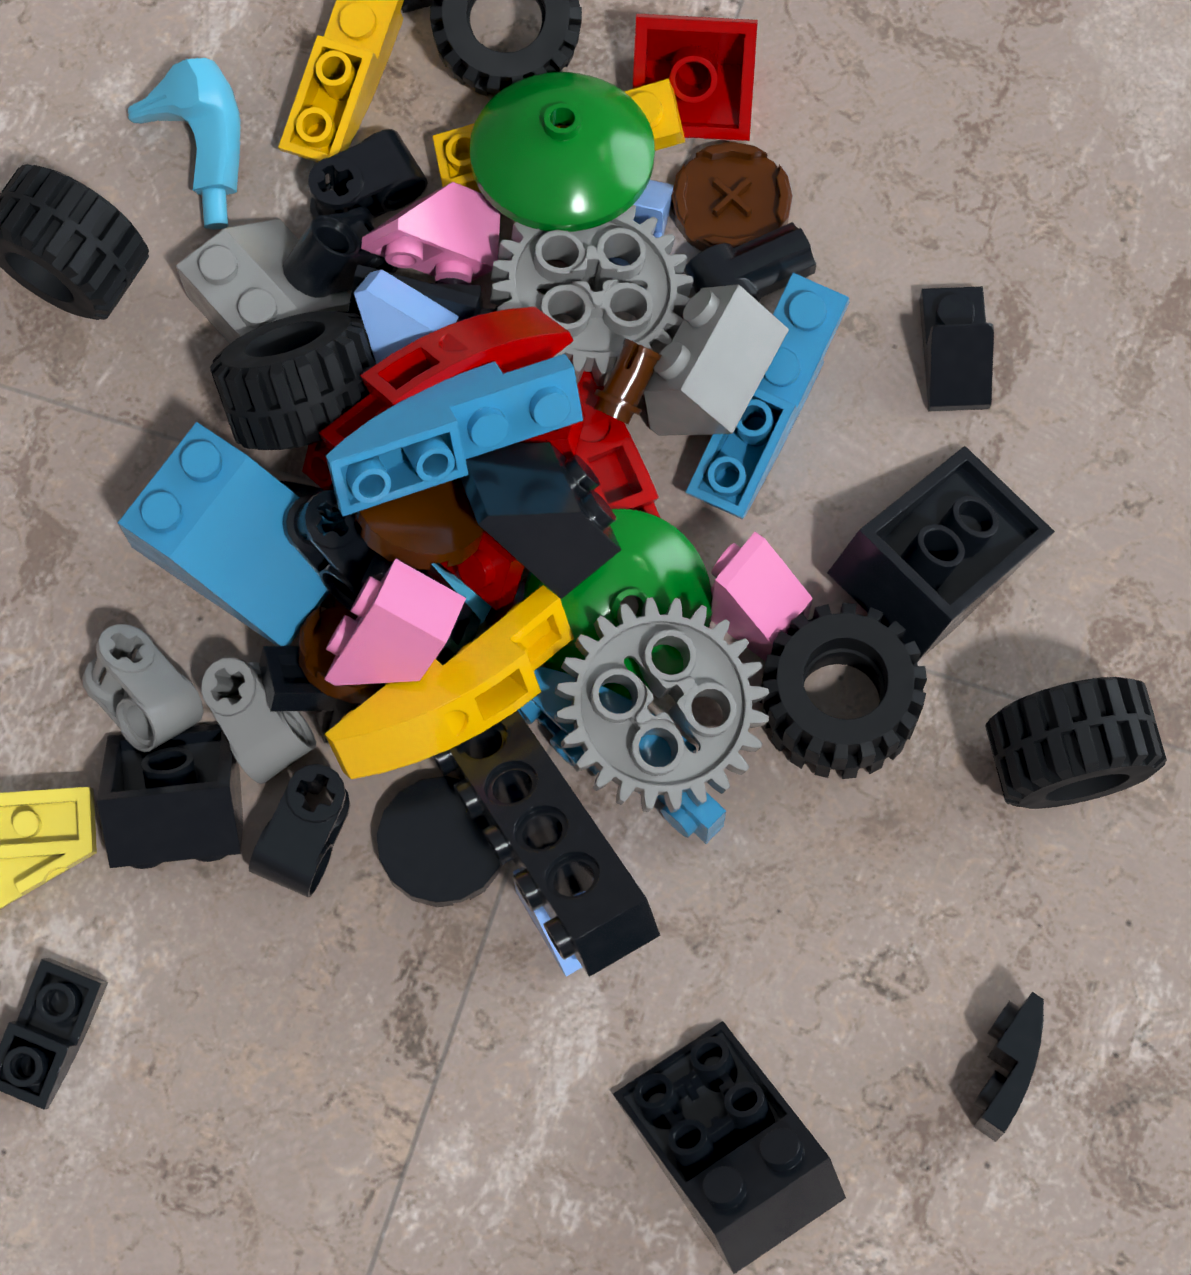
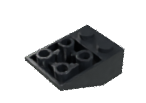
(731, 1146)

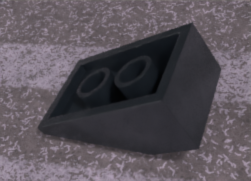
(940, 550)

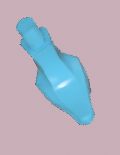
(203, 98)

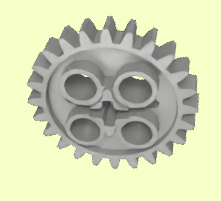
(616, 288)
(708, 671)

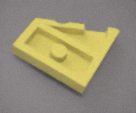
(43, 837)

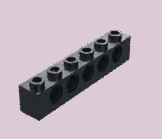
(532, 808)

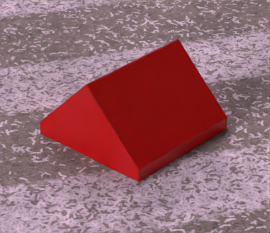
(708, 67)

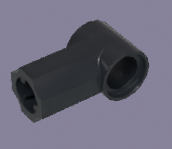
(756, 265)

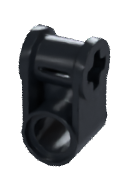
(368, 175)
(330, 252)
(339, 553)
(297, 841)

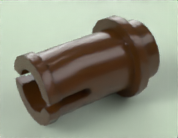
(627, 382)

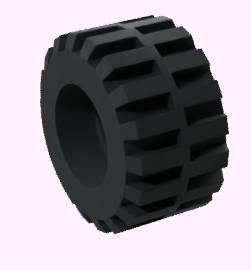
(494, 70)
(67, 242)
(292, 378)
(853, 642)
(1075, 742)

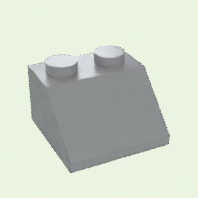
(242, 282)
(712, 363)

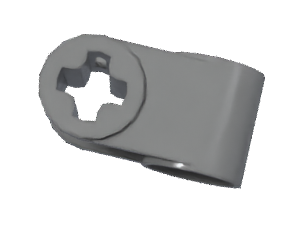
(141, 696)
(258, 738)

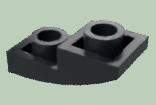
(48, 1032)
(1016, 1051)

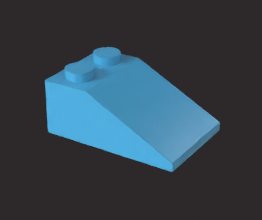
(220, 530)

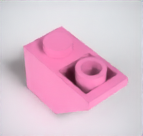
(441, 235)
(756, 594)
(396, 631)

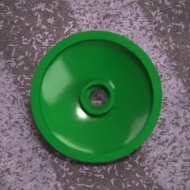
(556, 174)
(652, 563)

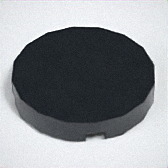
(434, 846)

